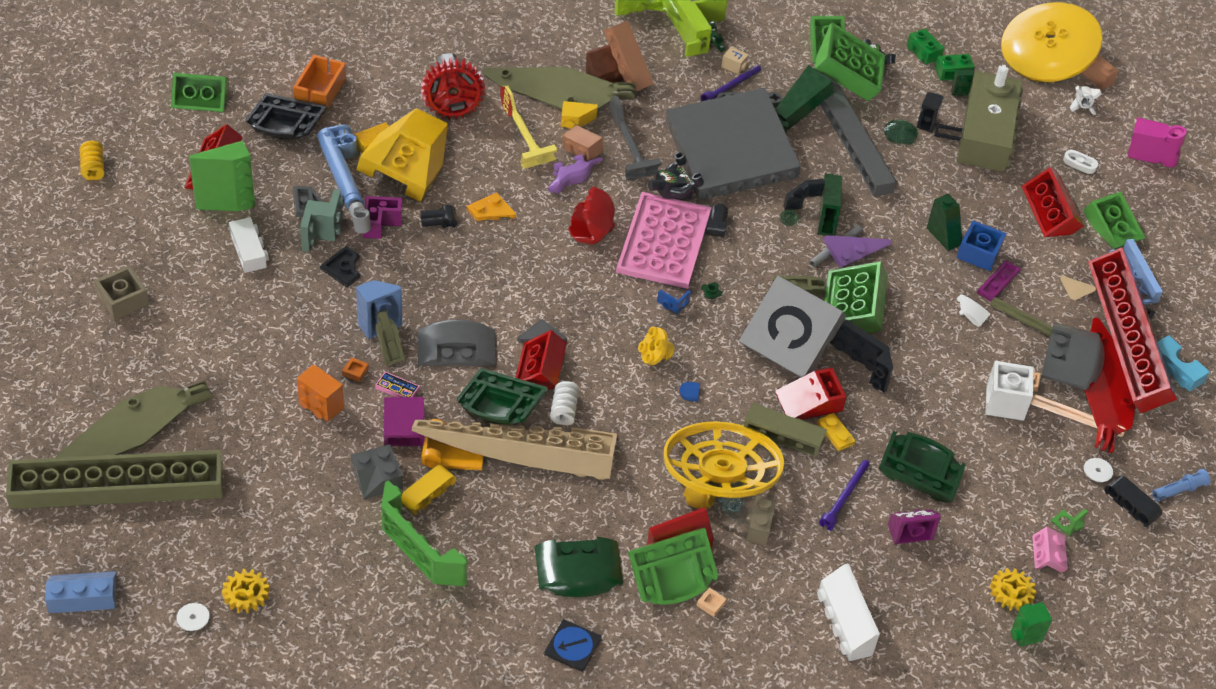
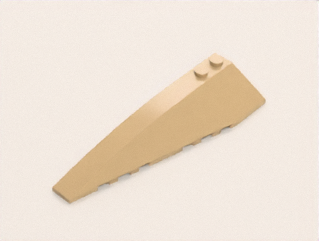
(578, 452)

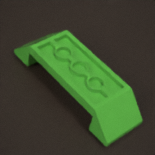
(444, 569)

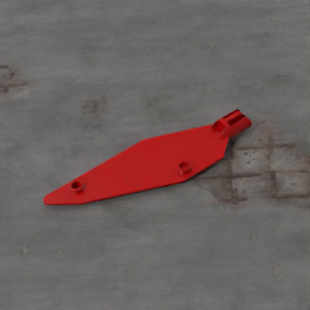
(1110, 394)

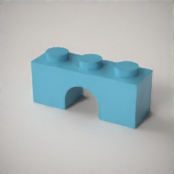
(1187, 374)

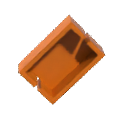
(316, 83)

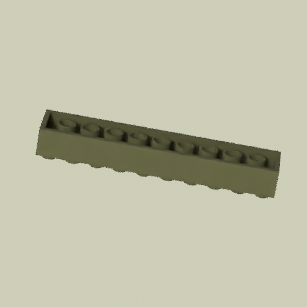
(114, 479)

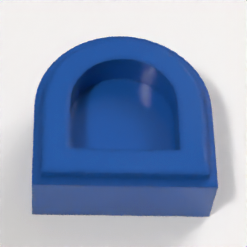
(689, 391)

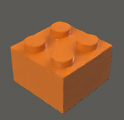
(320, 393)

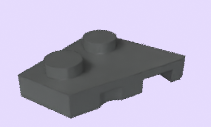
(301, 195)

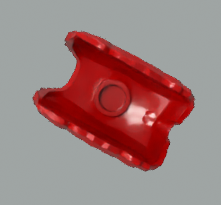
(593, 217)

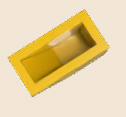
(577, 114)

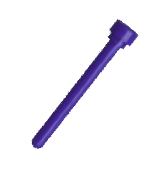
(709, 95)
(830, 517)

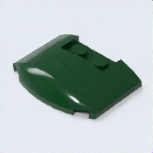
(500, 397)
(922, 465)
(578, 567)

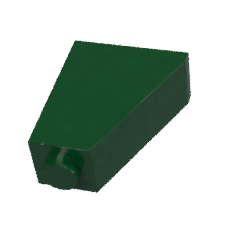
(946, 222)

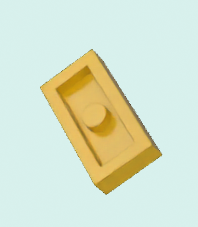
(836, 432)

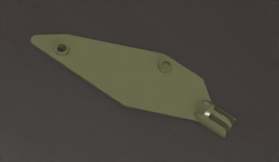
(559, 84)
(135, 421)

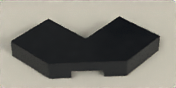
(809, 188)

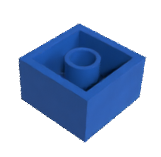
(981, 245)

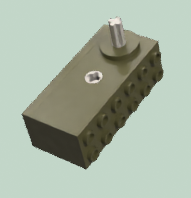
(991, 120)

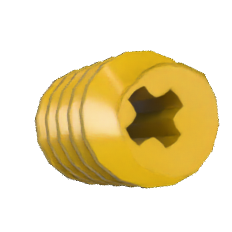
(91, 160)

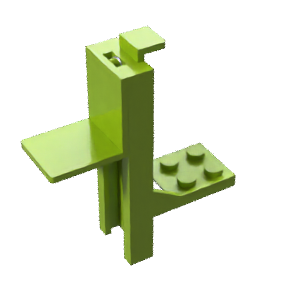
(688, 18)

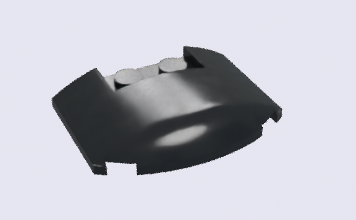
(284, 116)

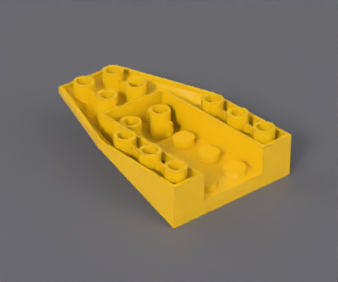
(408, 152)

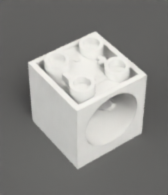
(1009, 390)

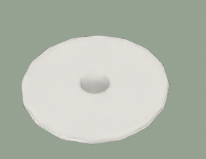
(1103, 467)
(190, 611)

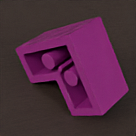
(382, 211)

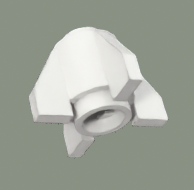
(1085, 98)

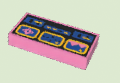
(396, 386)

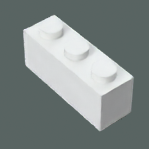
(248, 244)

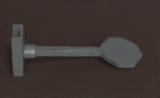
(640, 167)

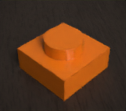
(355, 369)

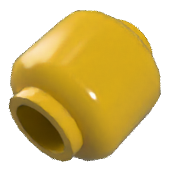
(697, 499)

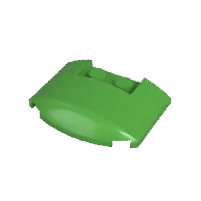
(674, 568)

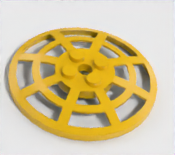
(723, 464)

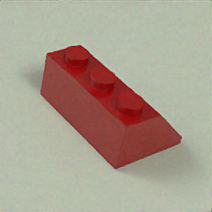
(542, 360)
(686, 523)

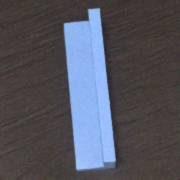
(1143, 273)

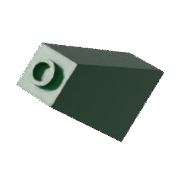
(804, 96)
(830, 205)

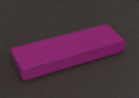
(998, 280)

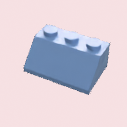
(376, 297)
(81, 592)

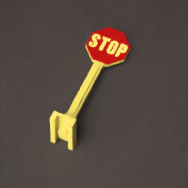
(536, 154)

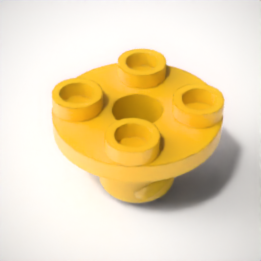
(656, 346)

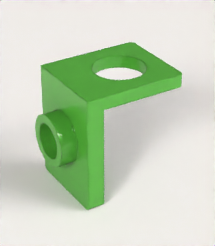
(1076, 524)

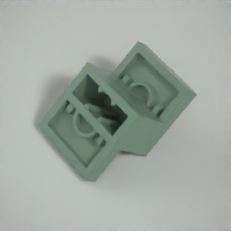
(322, 220)

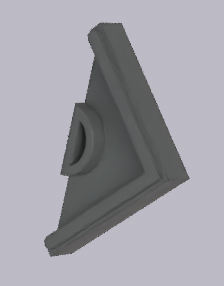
(537, 329)

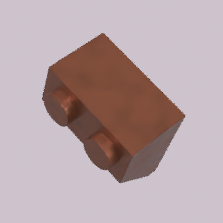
(603, 65)

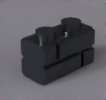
(930, 112)

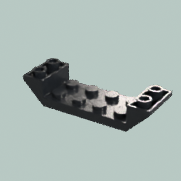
(866, 350)

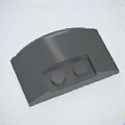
(456, 344)
(1073, 356)

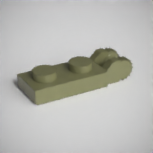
(810, 284)

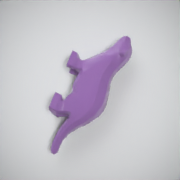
(572, 173)

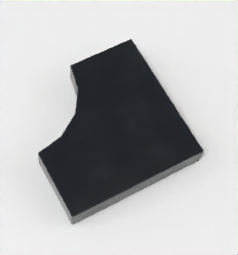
(342, 266)

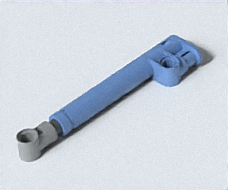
(338, 148)

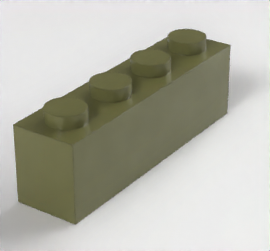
(786, 429)

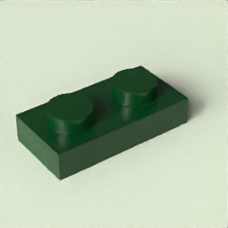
(962, 82)

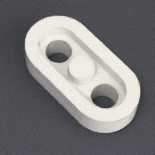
(1080, 161)

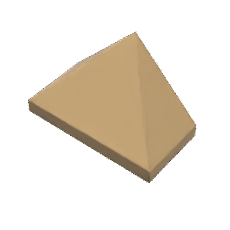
(1076, 288)

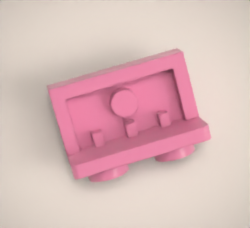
(1050, 550)

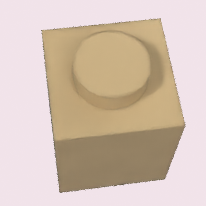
(735, 60)

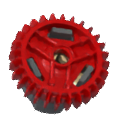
(452, 87)

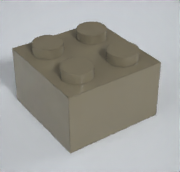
(121, 292)

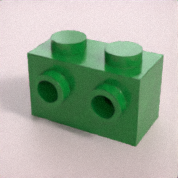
(924, 46)
(948, 64)
(1031, 624)

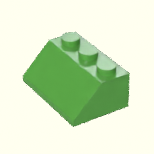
(199, 92)

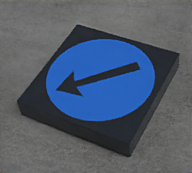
(573, 645)

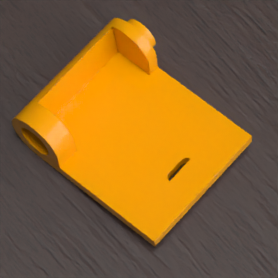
(448, 456)

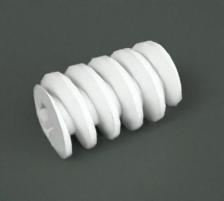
(564, 403)

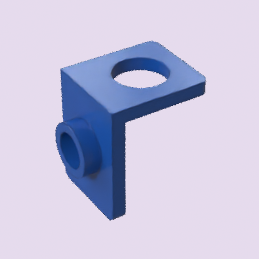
(672, 303)

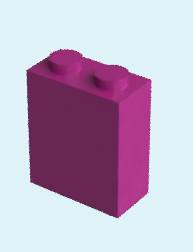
(399, 418)

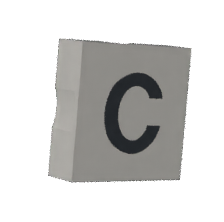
(792, 327)

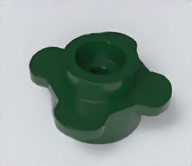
(711, 290)

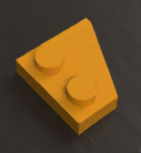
(490, 208)

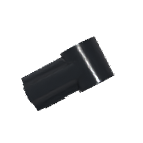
(445, 217)
(718, 222)

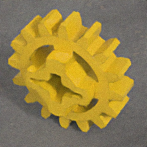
(245, 588)
(1012, 589)

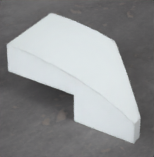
(972, 310)

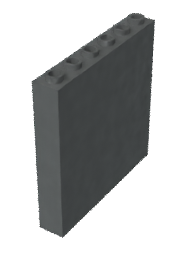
(733, 143)

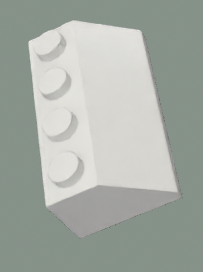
(848, 614)

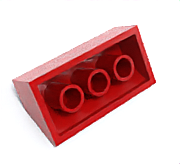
(221, 137)
(1052, 204)

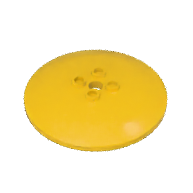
(1057, 58)

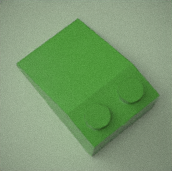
(818, 28)
(1113, 220)

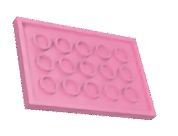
(664, 240)

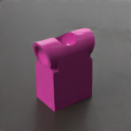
(1157, 142)

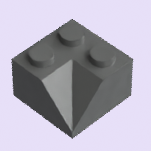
(374, 468)

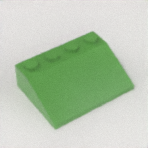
(851, 62)
(223, 178)
(859, 294)

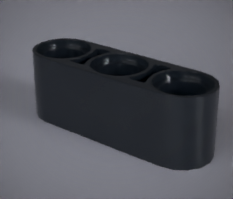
(1134, 500)

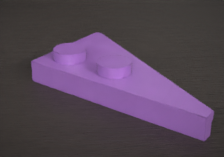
(851, 249)

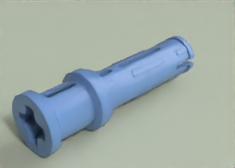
(1188, 482)

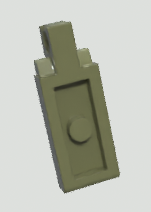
(388, 339)

